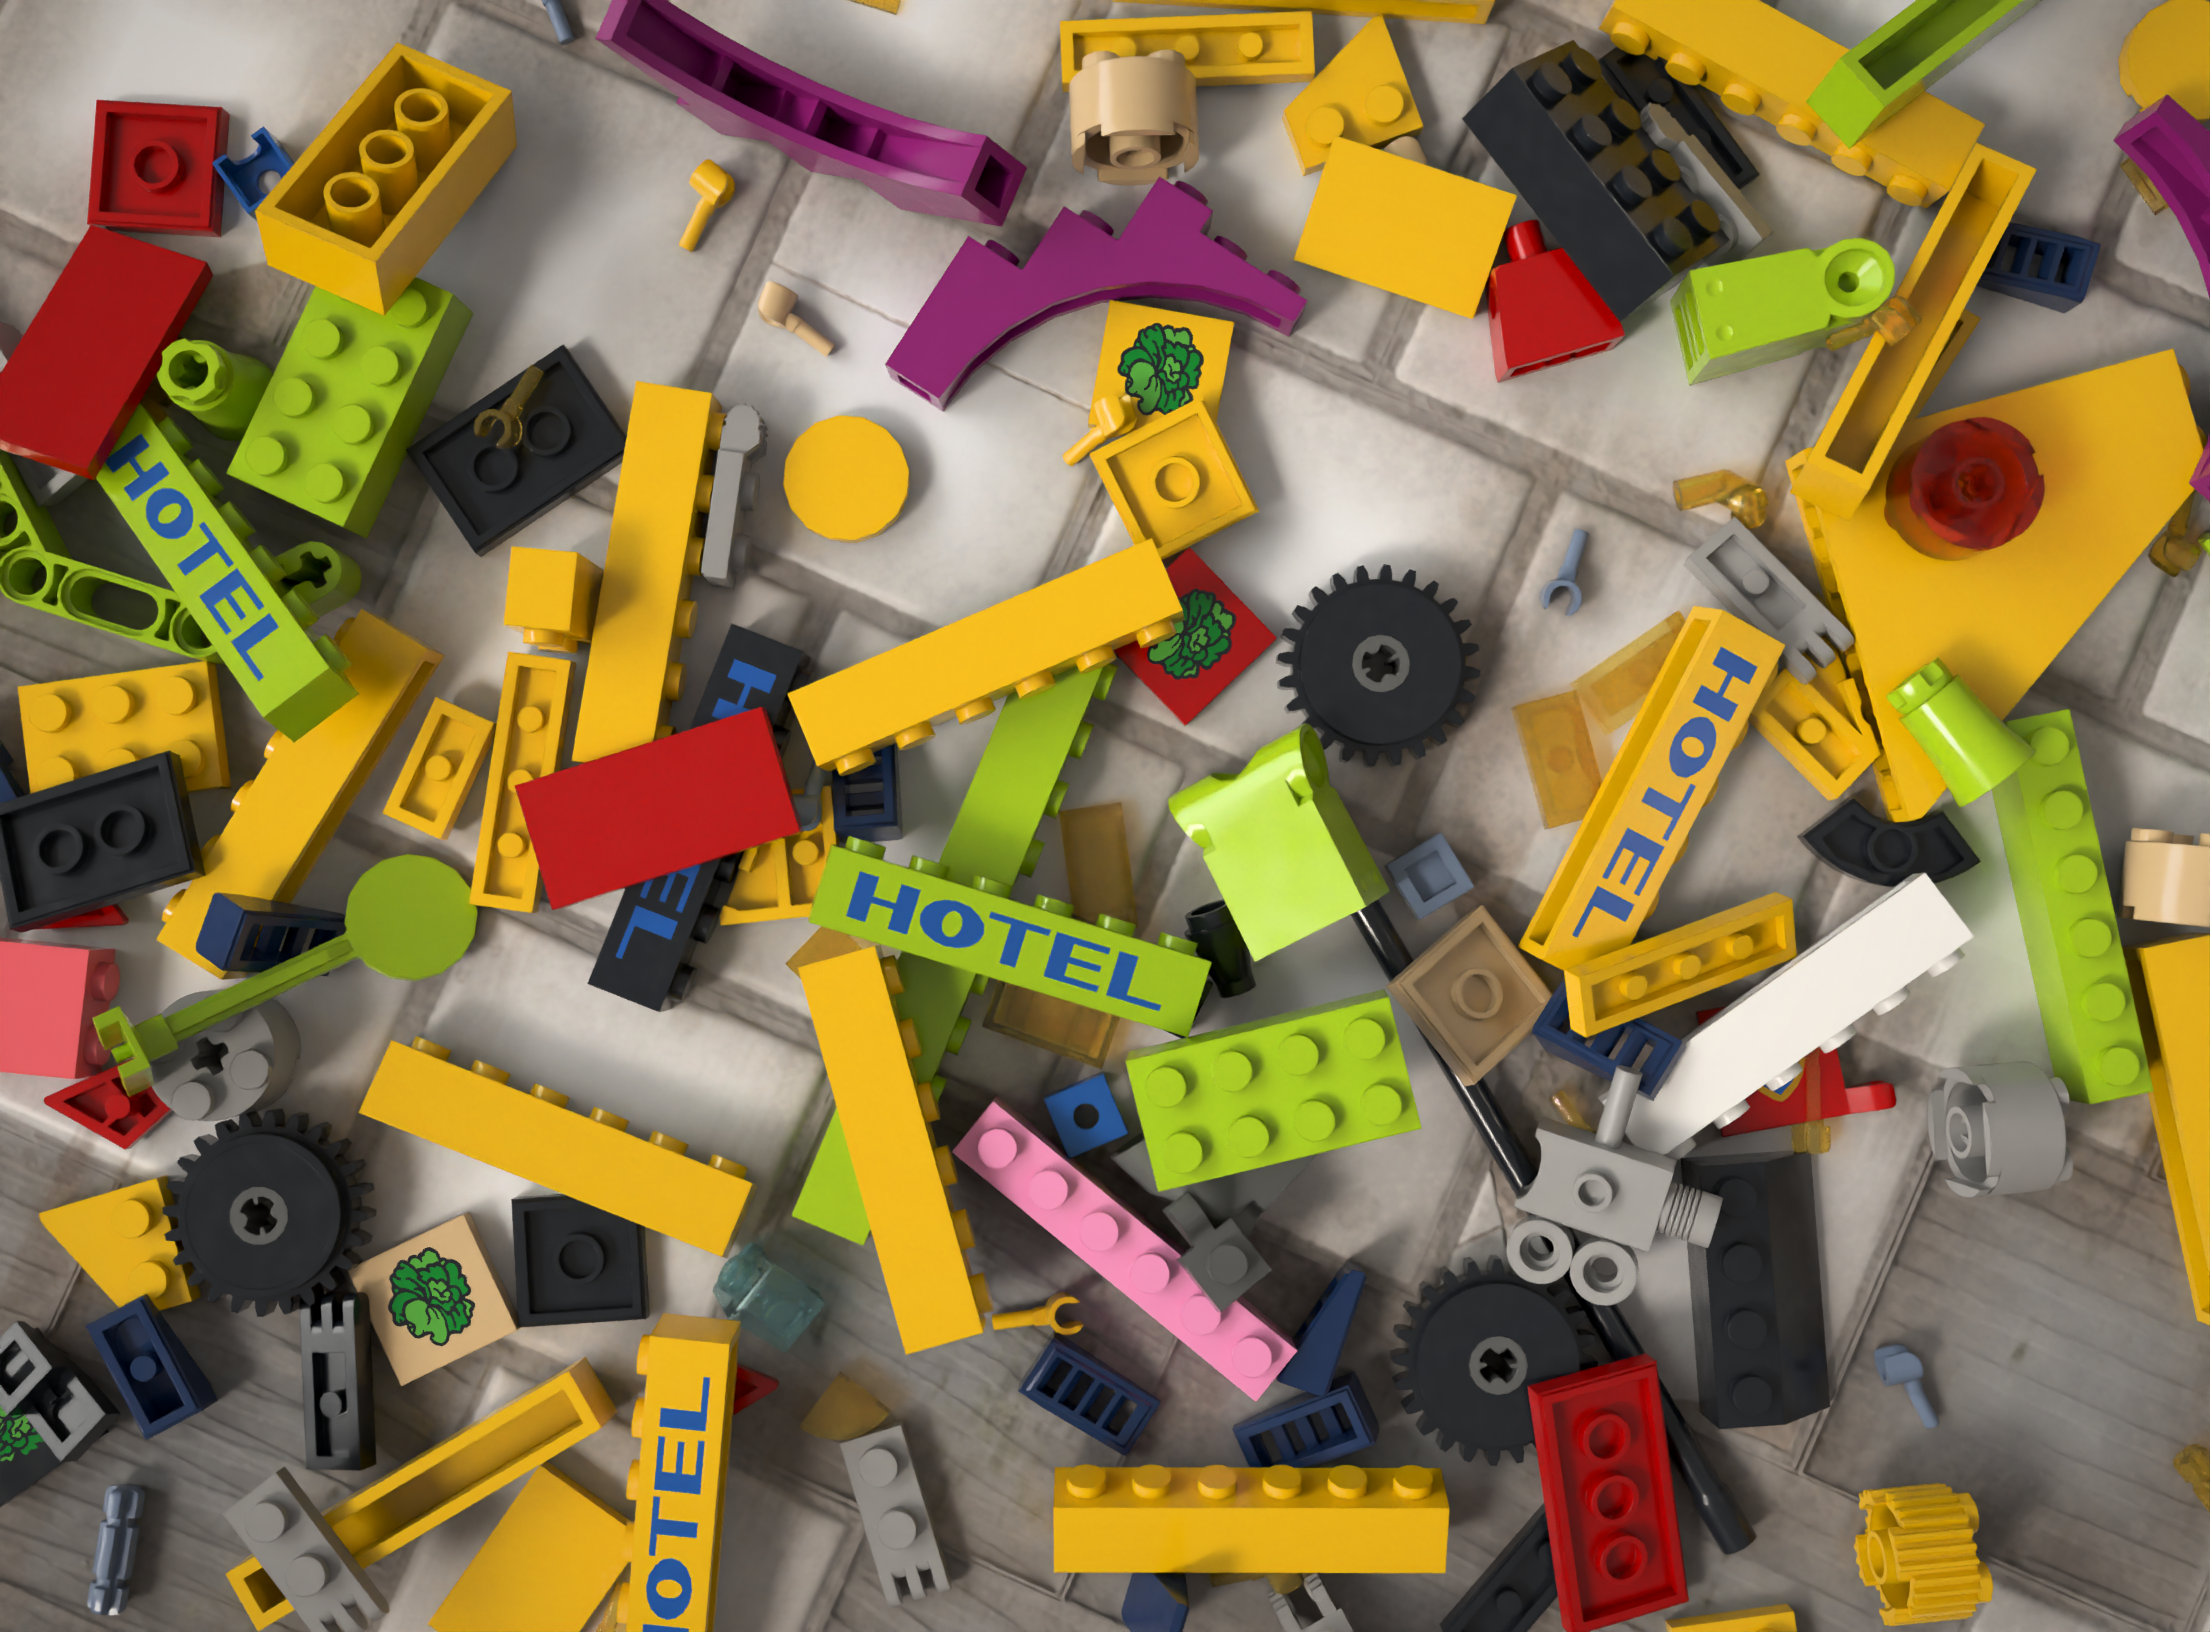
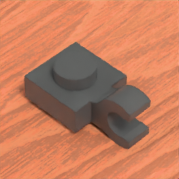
(1219, 1257)

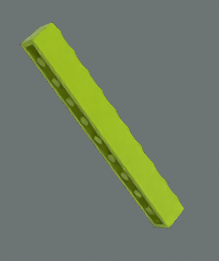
(989, 839)

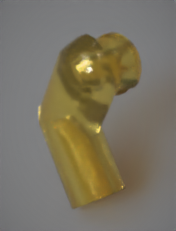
(1726, 488)

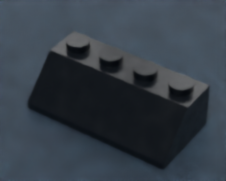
(1758, 1291)

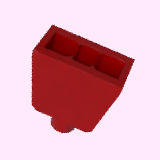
(1543, 308)

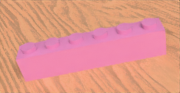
(1121, 1246)

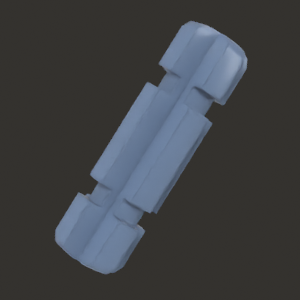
(116, 1549)

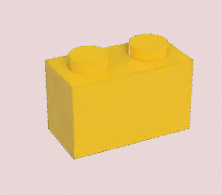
(552, 598)

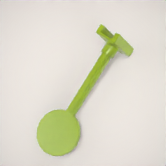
(401, 919)

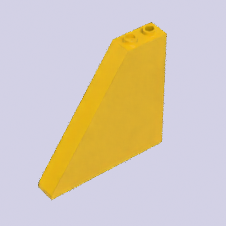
(2114, 473)

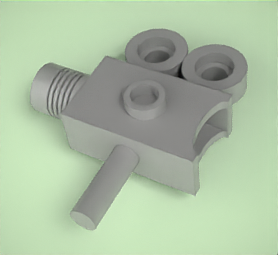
(1607, 1192)

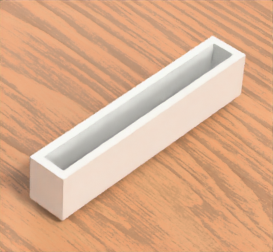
(1797, 1010)

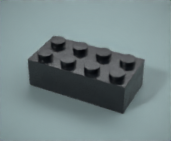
(1595, 177)

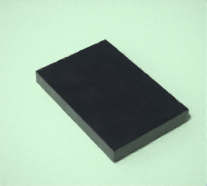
(562, 449)
(97, 842)

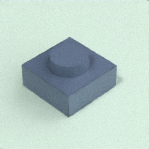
(1429, 876)

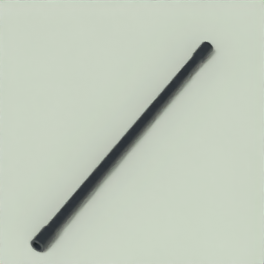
(1709, 1493)

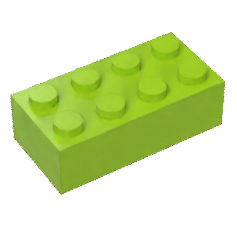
(350, 402)
(1272, 1090)

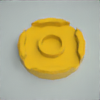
(2170, 56)
(846, 479)

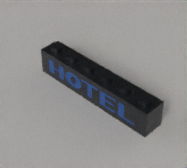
(665, 918)

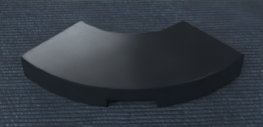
(1887, 851)

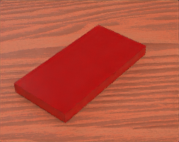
(95, 349)
(659, 808)
(1608, 1493)

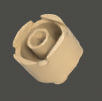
(1133, 116)
(2166, 878)

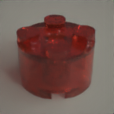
(1997, 477)

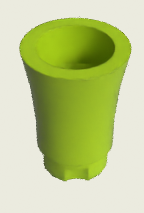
(214, 385)
(1958, 732)

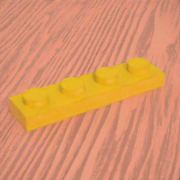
(1215, 47)
(524, 748)
(1680, 964)

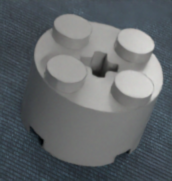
(247, 1079)
(2000, 1129)

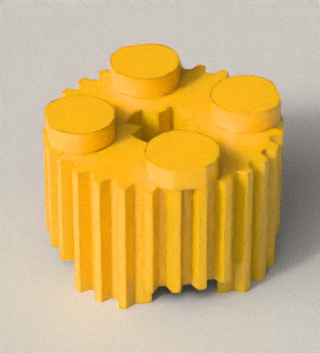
(1922, 1553)

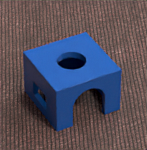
(244, 174)
(1092, 1091)

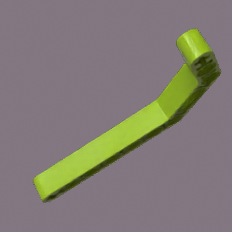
(73, 583)

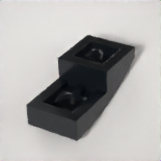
(51, 1393)

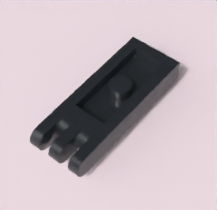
(338, 1382)

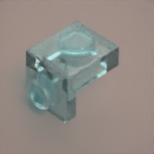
(766, 1297)

